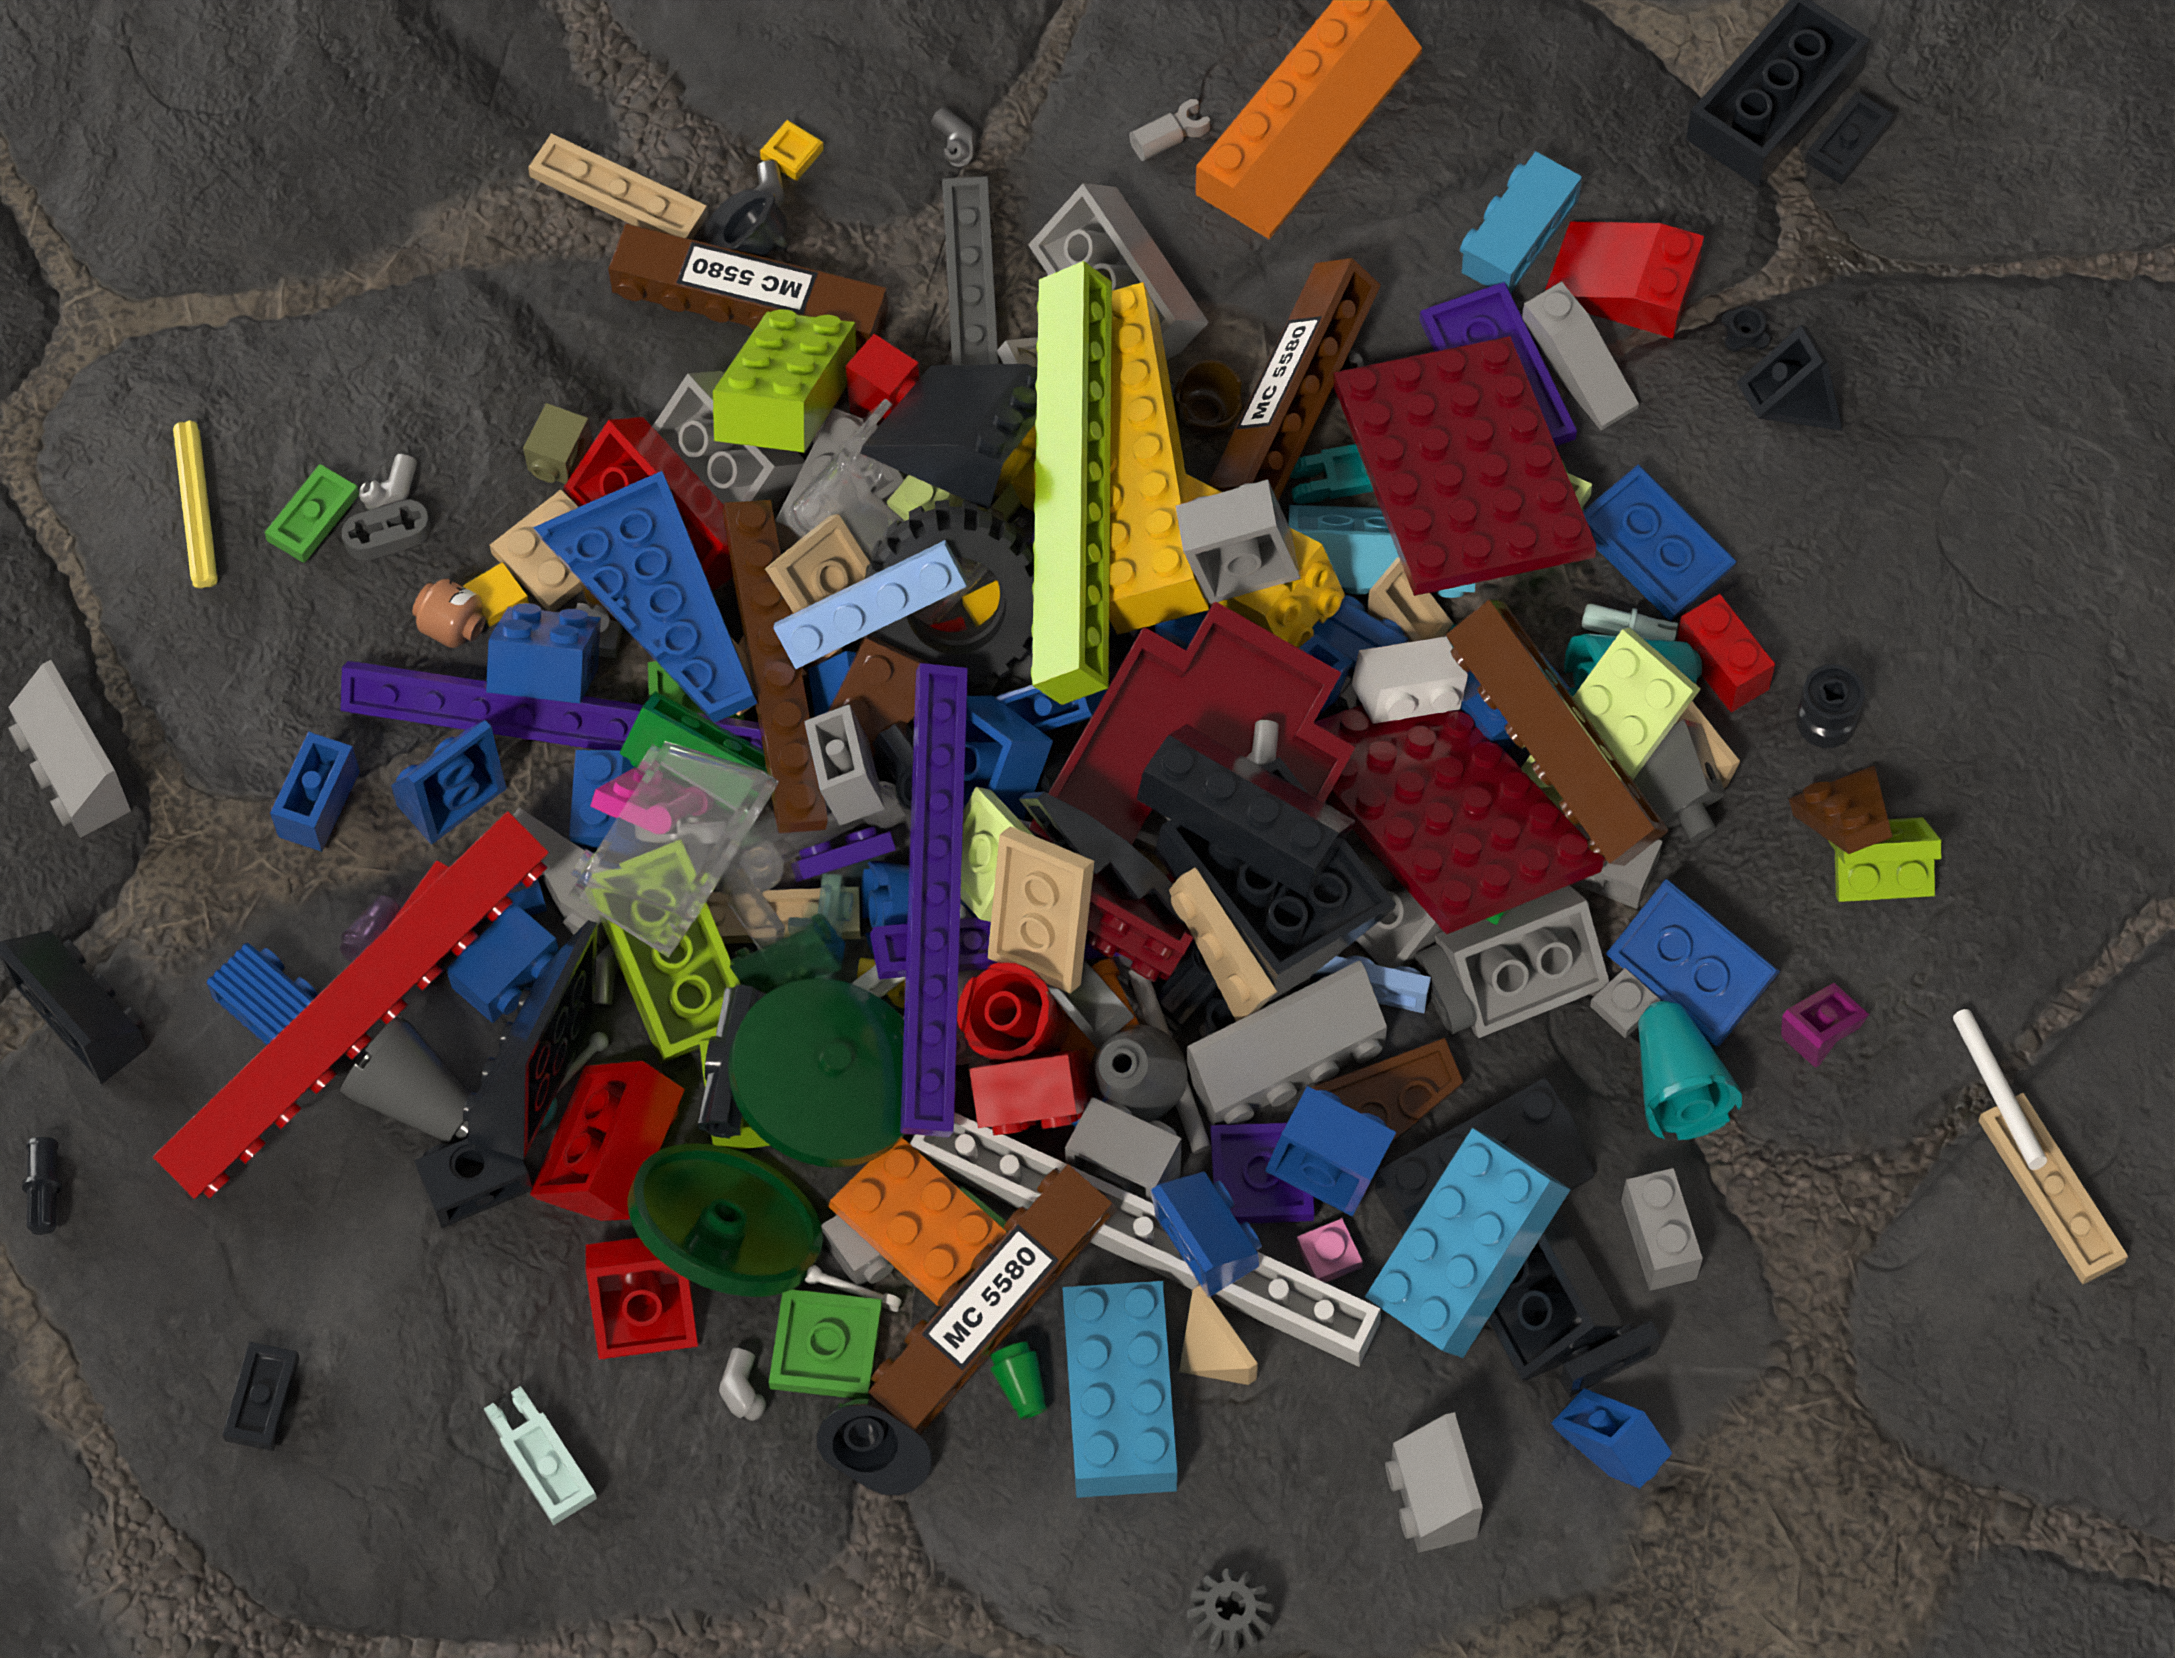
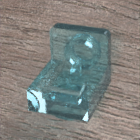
(834, 904)

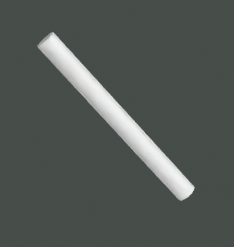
(2000, 1089)

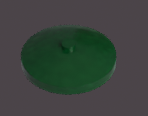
(821, 1072)
(725, 1220)

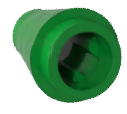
(1020, 1379)

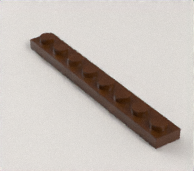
(774, 679)

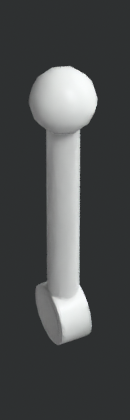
(888, 1301)

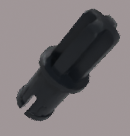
(41, 1185)

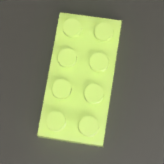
(1631, 702)

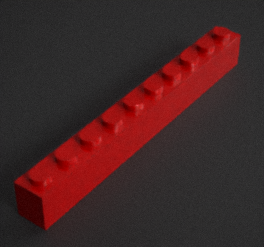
(351, 1005)

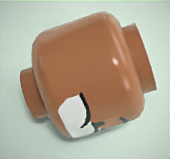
(449, 613)

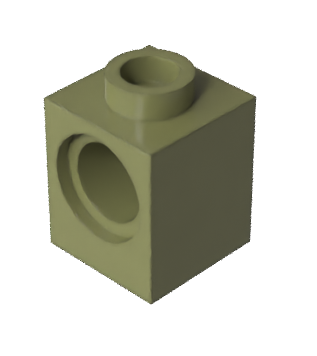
(557, 444)

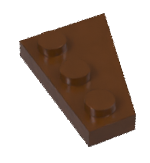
(879, 687)
(1845, 810)
(1400, 1087)

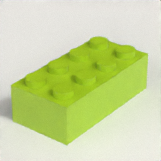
(784, 381)
(676, 994)

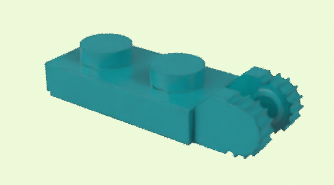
(1342, 472)

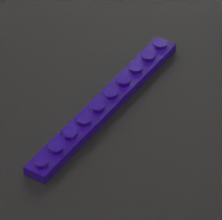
(464, 703)
(934, 901)

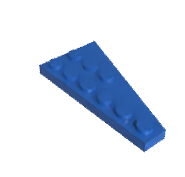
(648, 575)

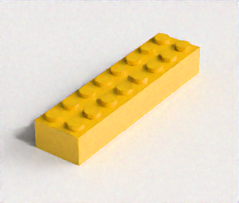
(1147, 475)

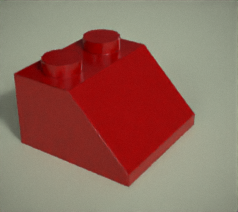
(637, 1301)

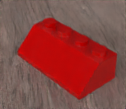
(633, 451)

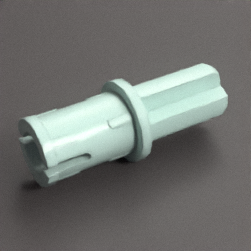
(1612, 621)

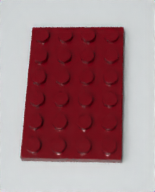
(1463, 466)
(1454, 816)

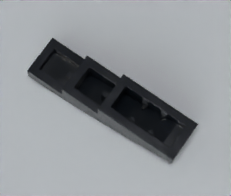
(1115, 858)

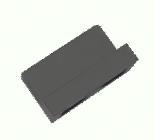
(1093, 1007)

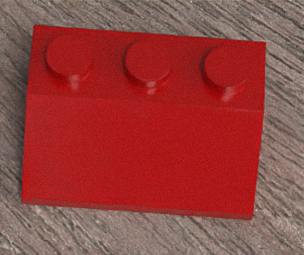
(605, 1137)

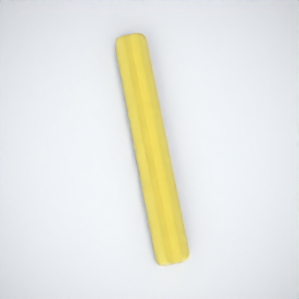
(195, 504)

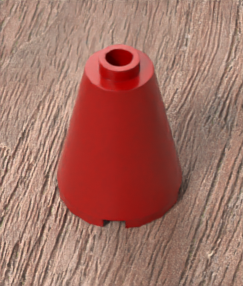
(1010, 1014)

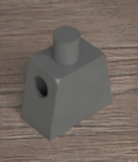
(1682, 780)

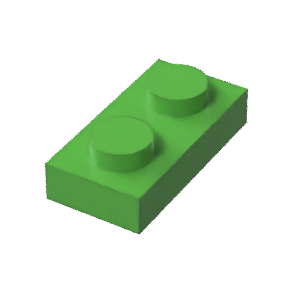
(311, 513)

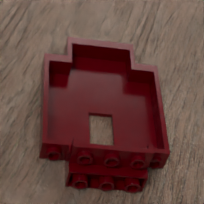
(1221, 688)

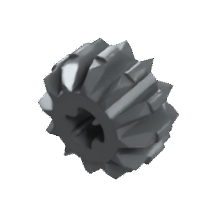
(1219, 1599)

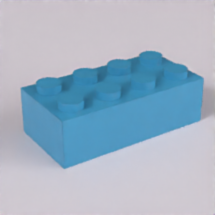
(1467, 1243)
(1119, 1389)

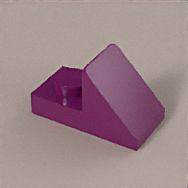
(1820, 1022)

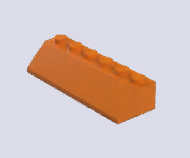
(1306, 113)

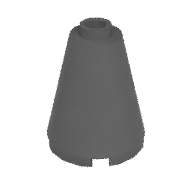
(1156, 1072)
(409, 1083)

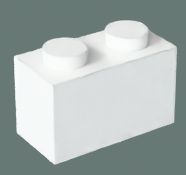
(1408, 680)

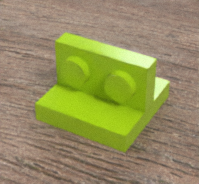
(1892, 867)

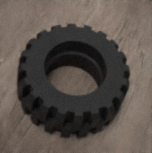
(989, 541)

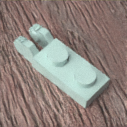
(542, 1460)

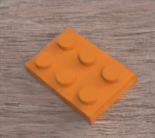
(916, 1219)

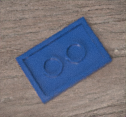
(1656, 543)
(1693, 961)

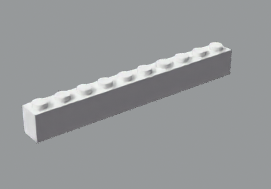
(1269, 1293)

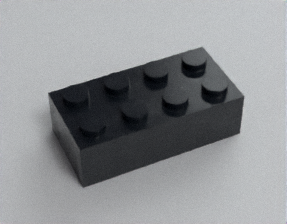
(1777, 89)

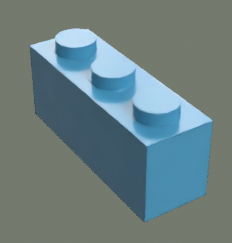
(1520, 222)

